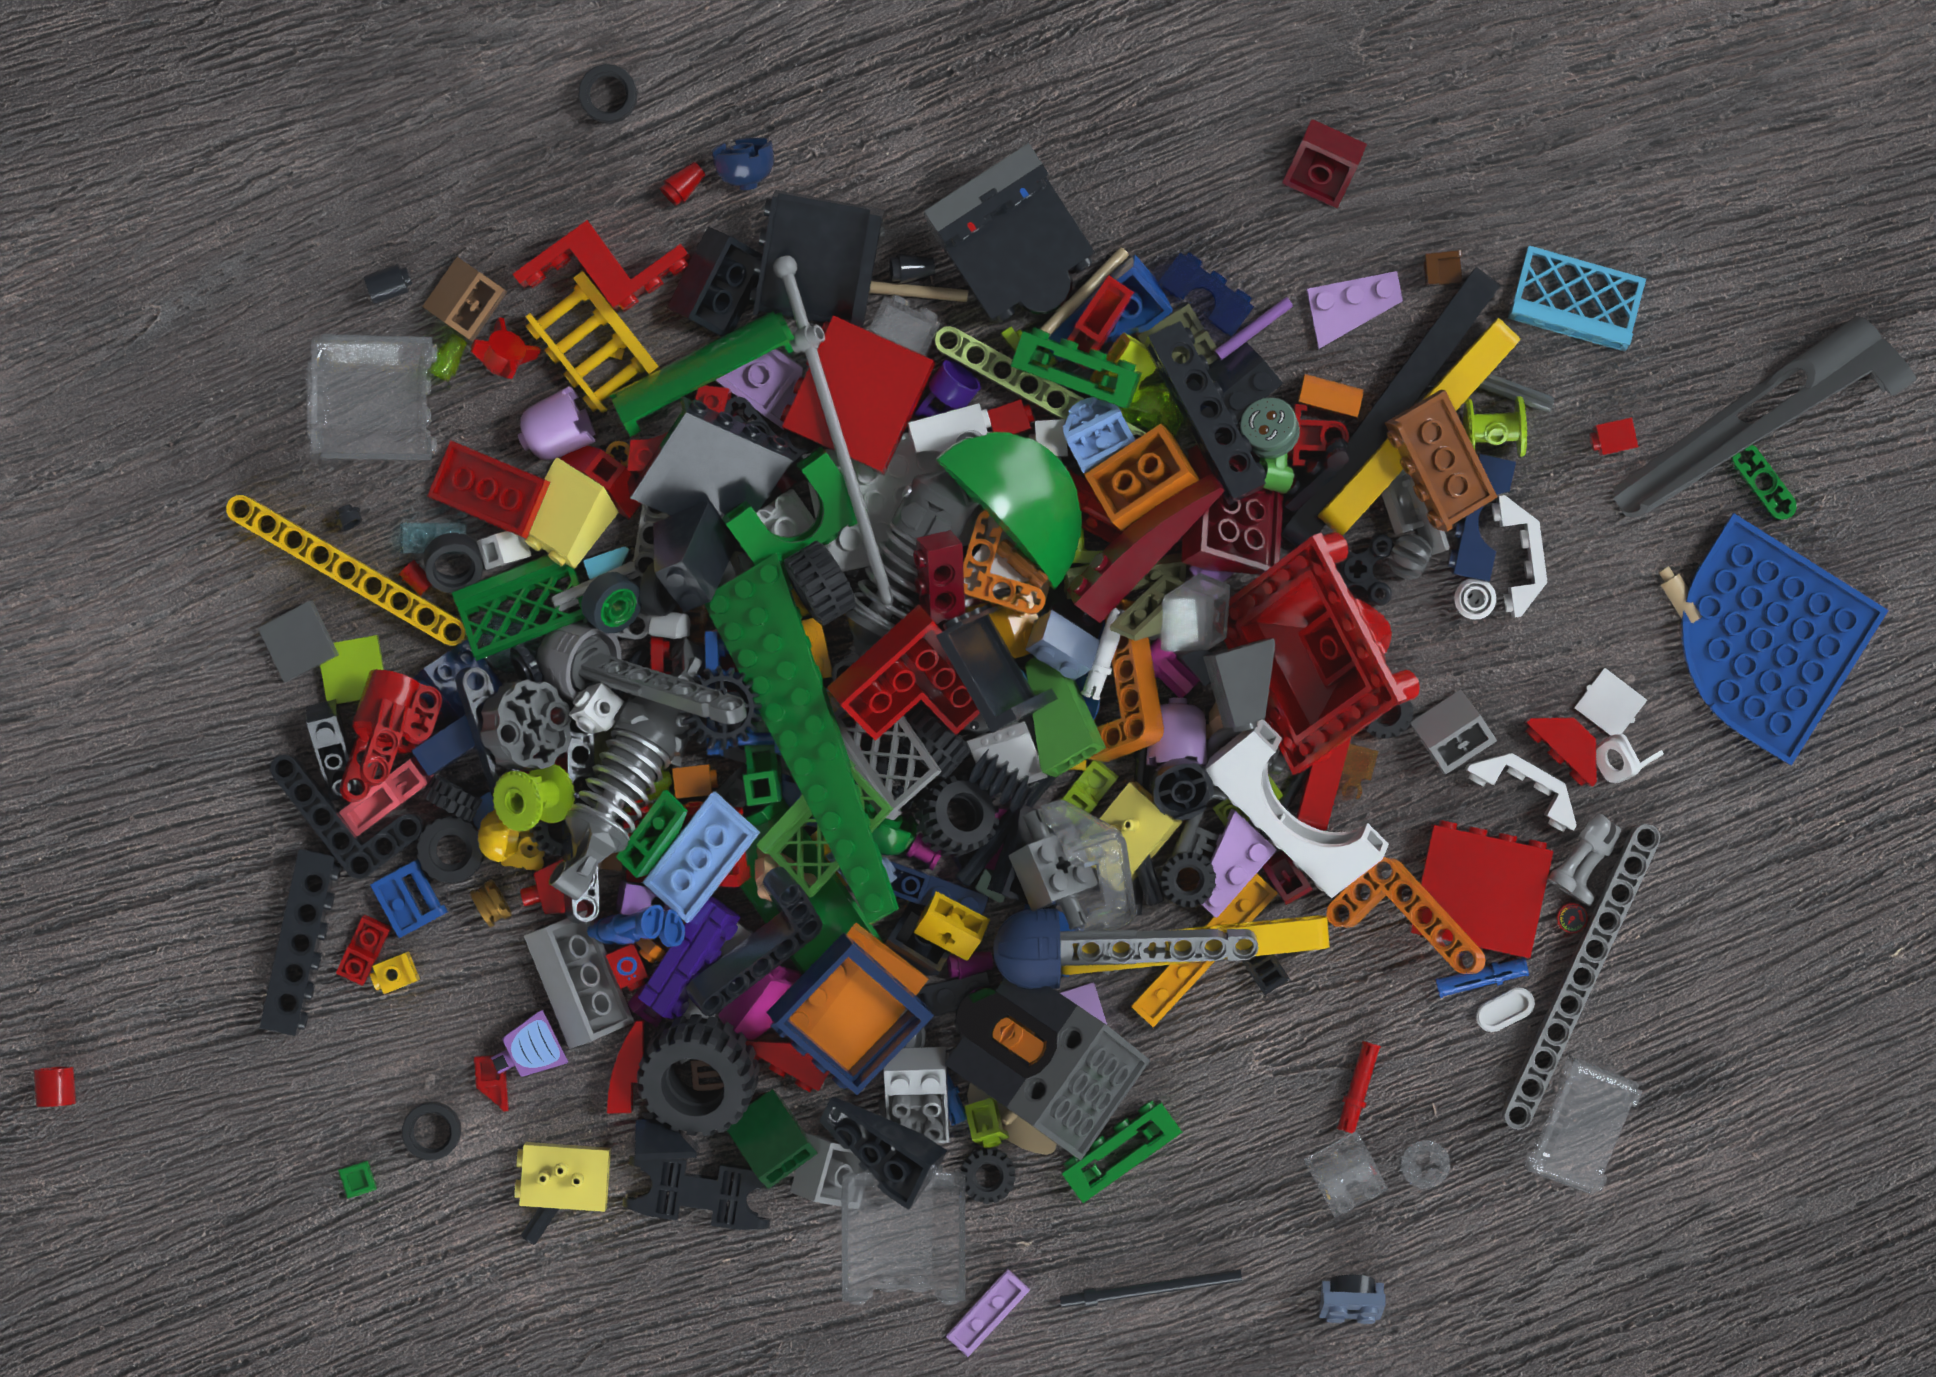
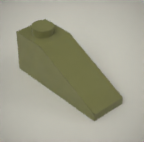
(1146, 613)

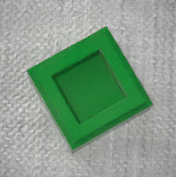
(357, 1179)

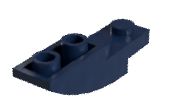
(921, 886)

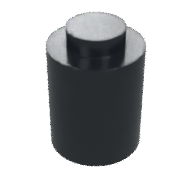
(388, 283)

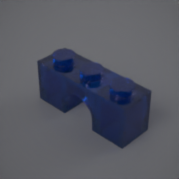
(1230, 306)

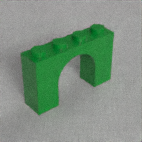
(833, 514)

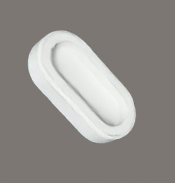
(1505, 1009)

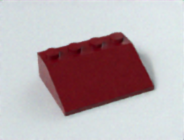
(1237, 535)

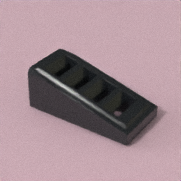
(1272, 984)

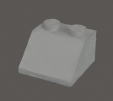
(823, 1174)

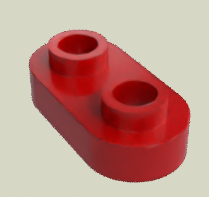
(659, 652)

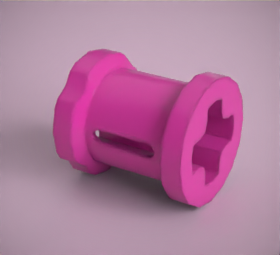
(923, 852)

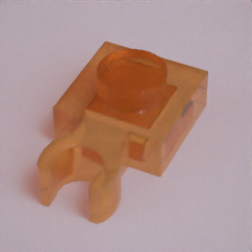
(1358, 765)

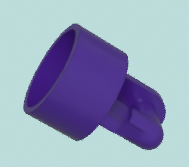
(951, 385)

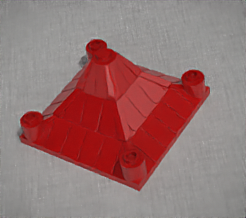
(1327, 652)

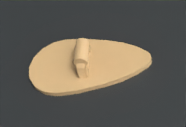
(1019, 1131)

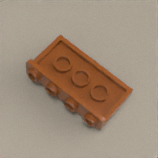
(1440, 460)

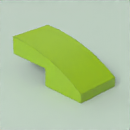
(1091, 786)

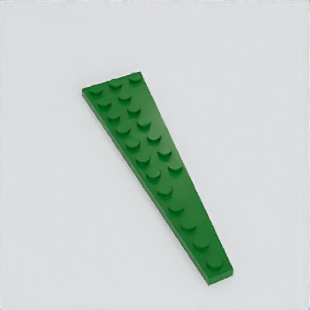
(771, 647)

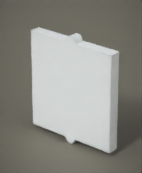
(1610, 703)

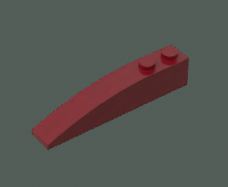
(1140, 547)

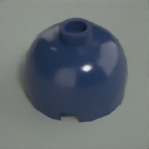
(745, 162)

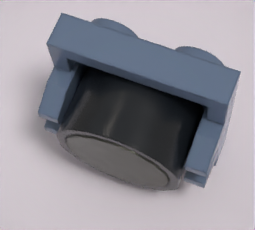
(1352, 1299)

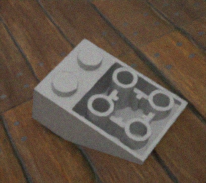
(919, 1091)

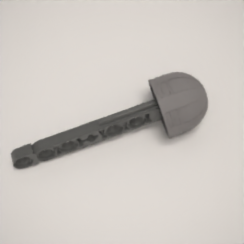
(587, 656)

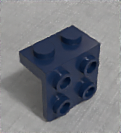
(442, 676)

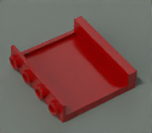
(871, 388)
(1487, 886)

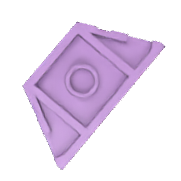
(766, 383)

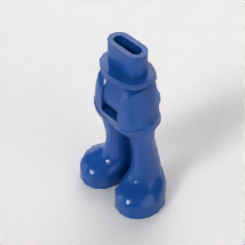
(644, 924)

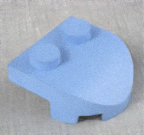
(1095, 432)

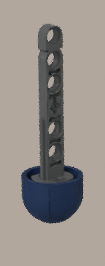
(1033, 948)

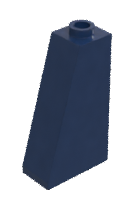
(447, 745)

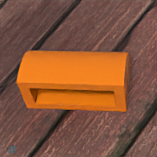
(1330, 396)

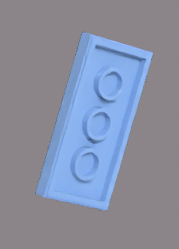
(701, 857)

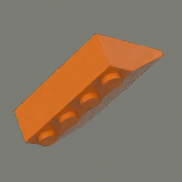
(852, 1008)

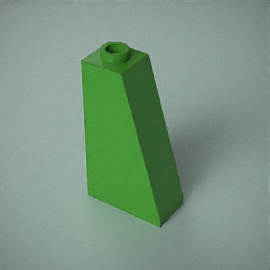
(1063, 727)

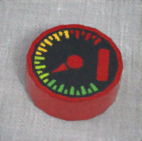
(1571, 917)

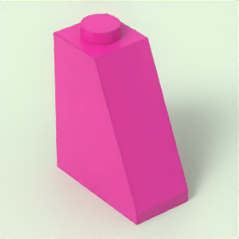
(750, 1009)

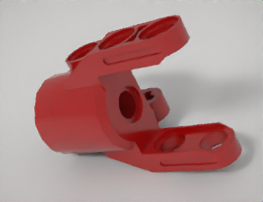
(382, 721)

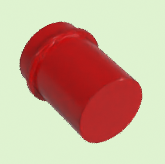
(416, 577)

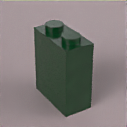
(771, 1139)

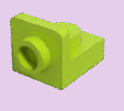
(985, 1123)

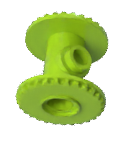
(1498, 426)
(527, 798)

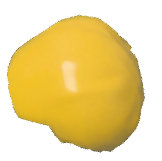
(496, 839)

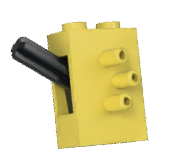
(1144, 832)
(560, 1179)

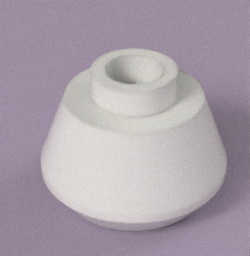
(1480, 590)

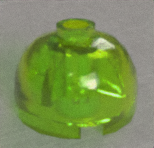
(1152, 407)

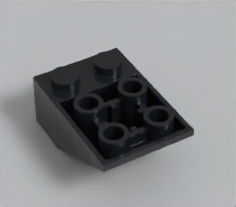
(1004, 876)

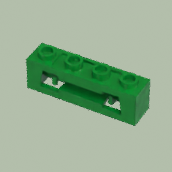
(1029, 350)
(1101, 1147)

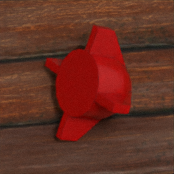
(503, 351)

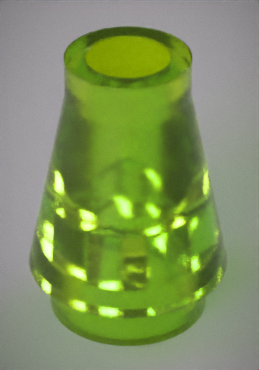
(448, 358)

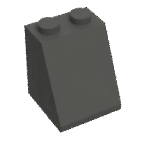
(1242, 682)

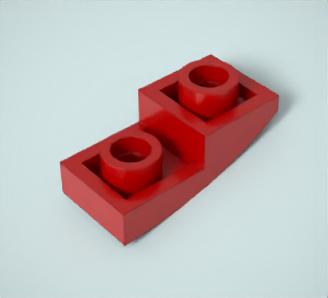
(363, 950)

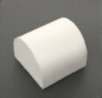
(670, 626)

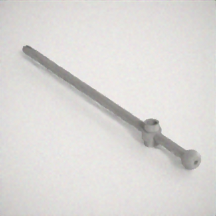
(807, 340)

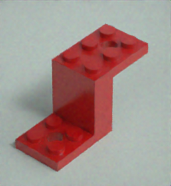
(602, 267)

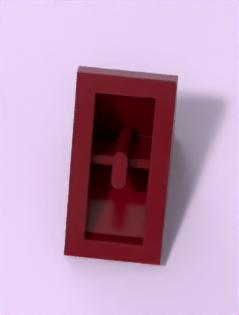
(1286, 877)

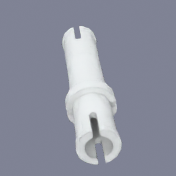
(1103, 658)

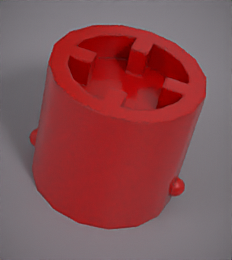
(54, 1086)

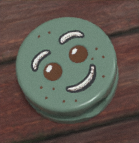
(1270, 427)

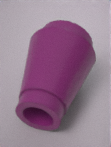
(977, 963)

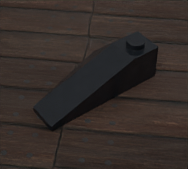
(892, 1153)

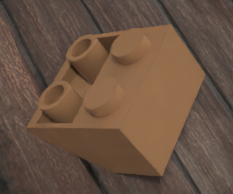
(464, 299)

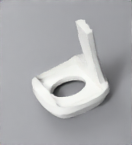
(1631, 763)

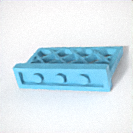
(1576, 324)

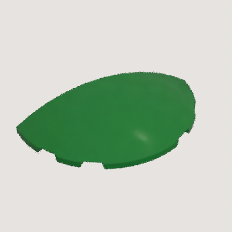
(1024, 493)

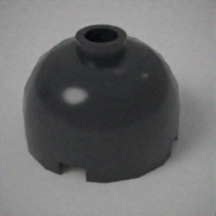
(1181, 788)

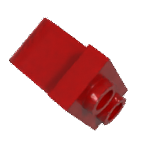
(1312, 435)

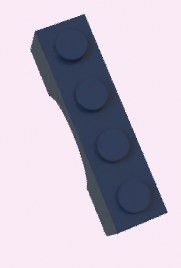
(1473, 556)

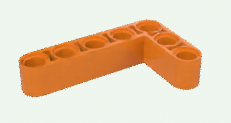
(1137, 697)
(1412, 909)

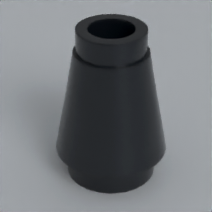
(910, 267)

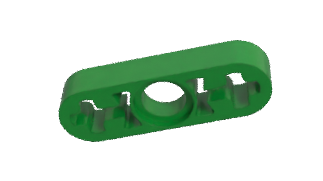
(1776, 482)

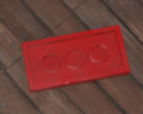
(488, 489)

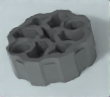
(526, 725)

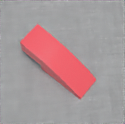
(386, 797)

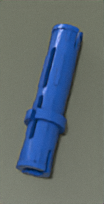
(1488, 975)

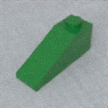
(653, 835)

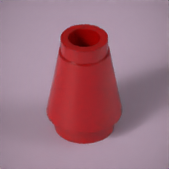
(682, 184)

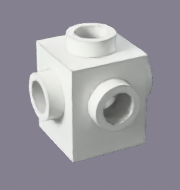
(595, 708)

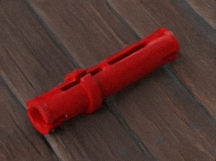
(1358, 1087)

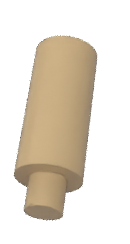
(1677, 593)

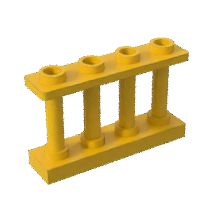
(602, 315)

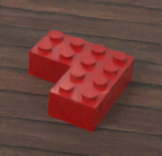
(899, 673)

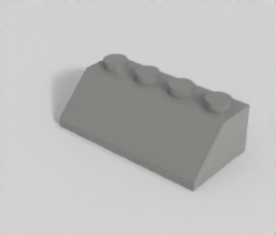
(578, 981)

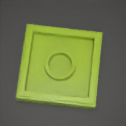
(347, 673)

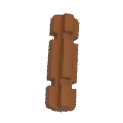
(1021, 563)

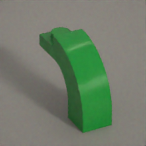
(764, 773)

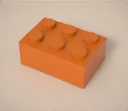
(1141, 476)

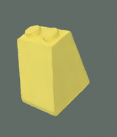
(571, 515)

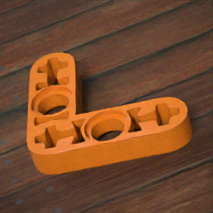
(989, 580)

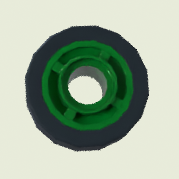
(611, 602)

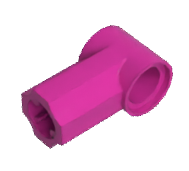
(1171, 671)

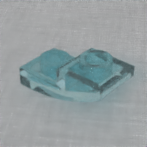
(417, 536)

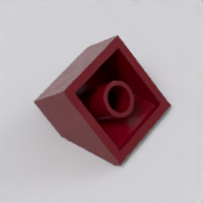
(1324, 163)

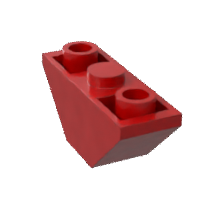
(608, 473)
(1567, 743)

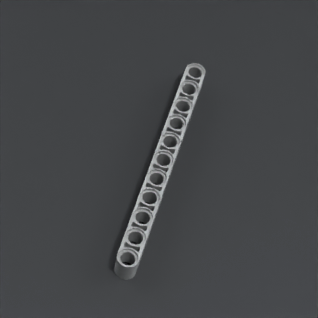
(1580, 991)

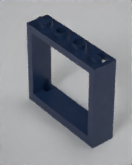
(884, 1049)

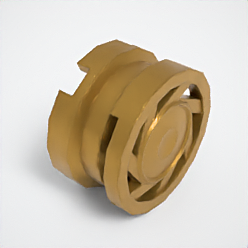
(491, 903)

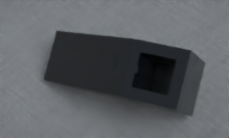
(330, 746)

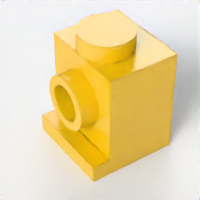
(403, 965)

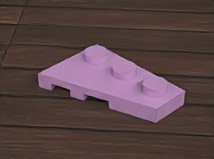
(1351, 303)
(1236, 860)

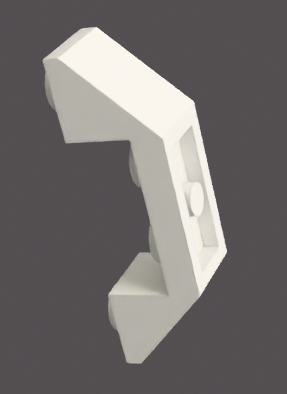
(1511, 514)
(1559, 809)

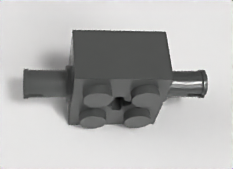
(1048, 875)

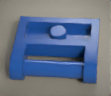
(399, 902)

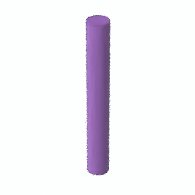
(1253, 328)

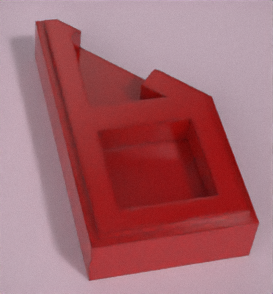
(491, 1082)

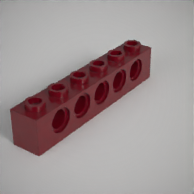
(945, 552)

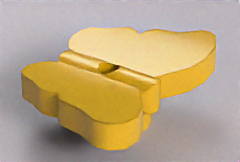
(526, 858)

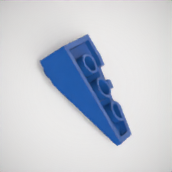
(1142, 313)

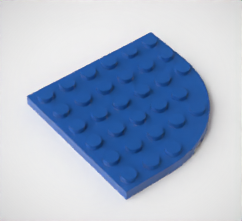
(1771, 637)

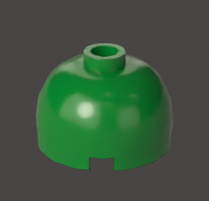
(892, 835)

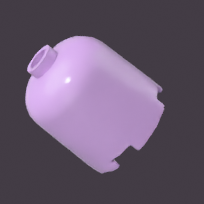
(555, 426)
(1182, 735)

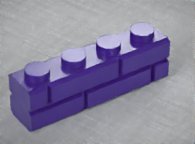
(681, 964)

